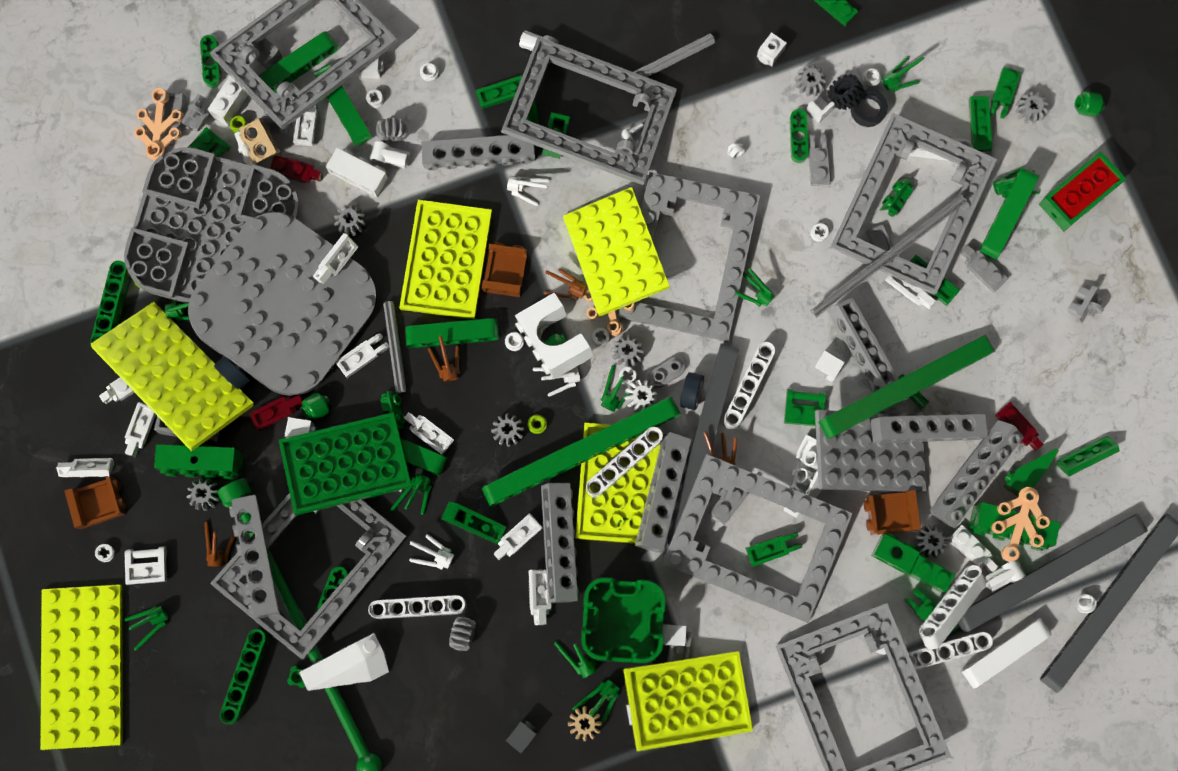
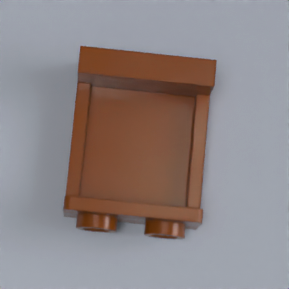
(505, 269)
(95, 503)
(892, 513)

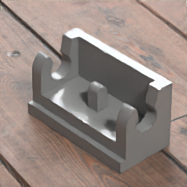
(268, 53)

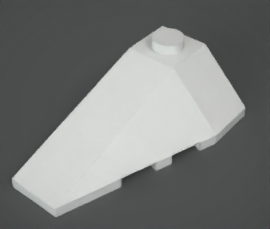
(806, 471)
(354, 664)

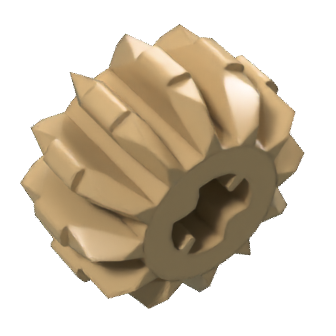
(578, 725)

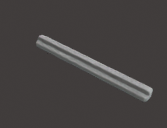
(676, 56)
(394, 346)

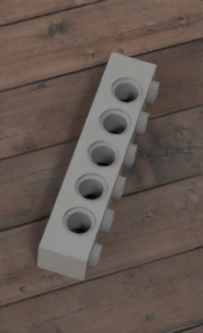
(469, 146)
(863, 345)
(883, 432)
(976, 473)
(250, 506)
(646, 538)
(553, 551)

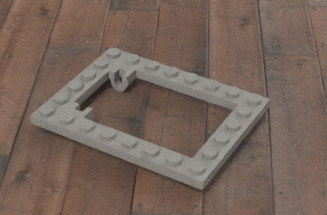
(282, 108)
(631, 165)
(971, 172)
(738, 215)
(721, 478)
(383, 542)
(879, 632)

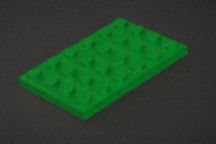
(344, 463)

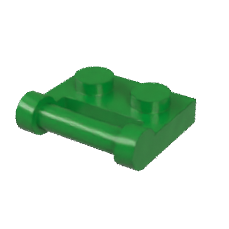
(208, 141)
(802, 414)

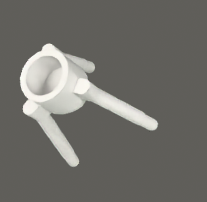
(518, 183)
(571, 377)
(442, 558)

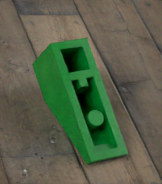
(1028, 474)
(473, 522)

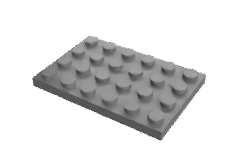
(857, 463)

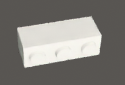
(227, 101)
(357, 171)

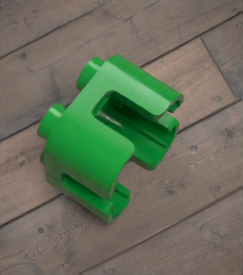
(623, 620)

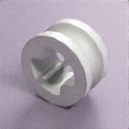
(370, 94)
(816, 237)
(606, 334)
(628, 370)
(102, 558)

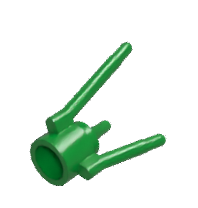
(892, 79)
(1003, 184)
(764, 295)
(176, 310)
(610, 400)
(419, 484)
(156, 616)
(586, 666)
(608, 692)

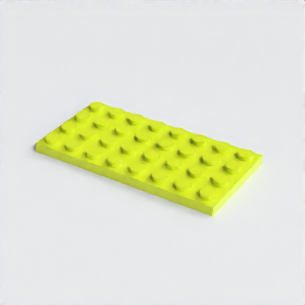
(171, 375)
(81, 667)

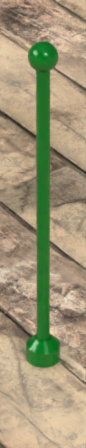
(367, 761)

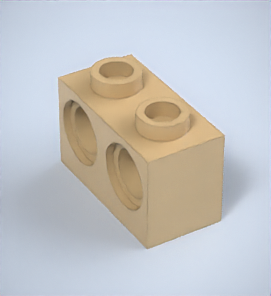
(263, 138)

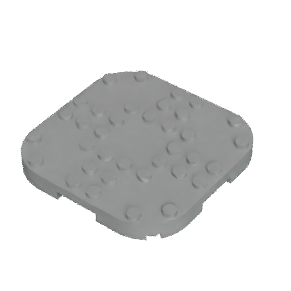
(193, 213)
(271, 311)

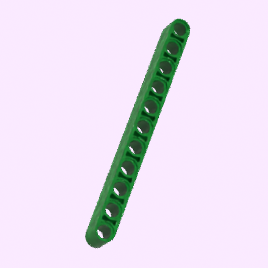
(906, 387)
(580, 451)

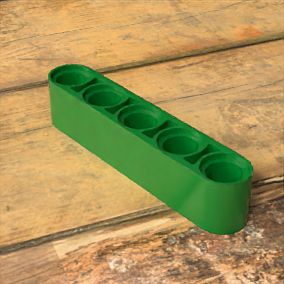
(300, 61)
(347, 112)
(1009, 213)
(108, 298)
(452, 333)
(423, 458)
(237, 683)

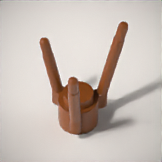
(576, 288)
(449, 372)
(725, 458)
(215, 557)

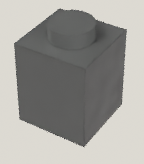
(522, 736)

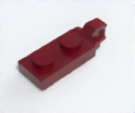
(295, 169)
(275, 411)
(1011, 415)

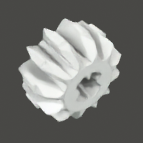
(638, 388)

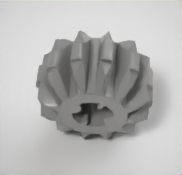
(810, 87)
(1024, 107)
(391, 129)
(341, 220)
(619, 347)
(512, 434)
(199, 501)
(462, 633)

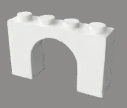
(555, 359)

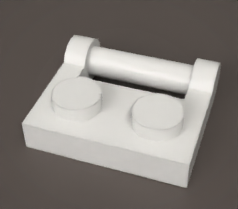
(145, 572)

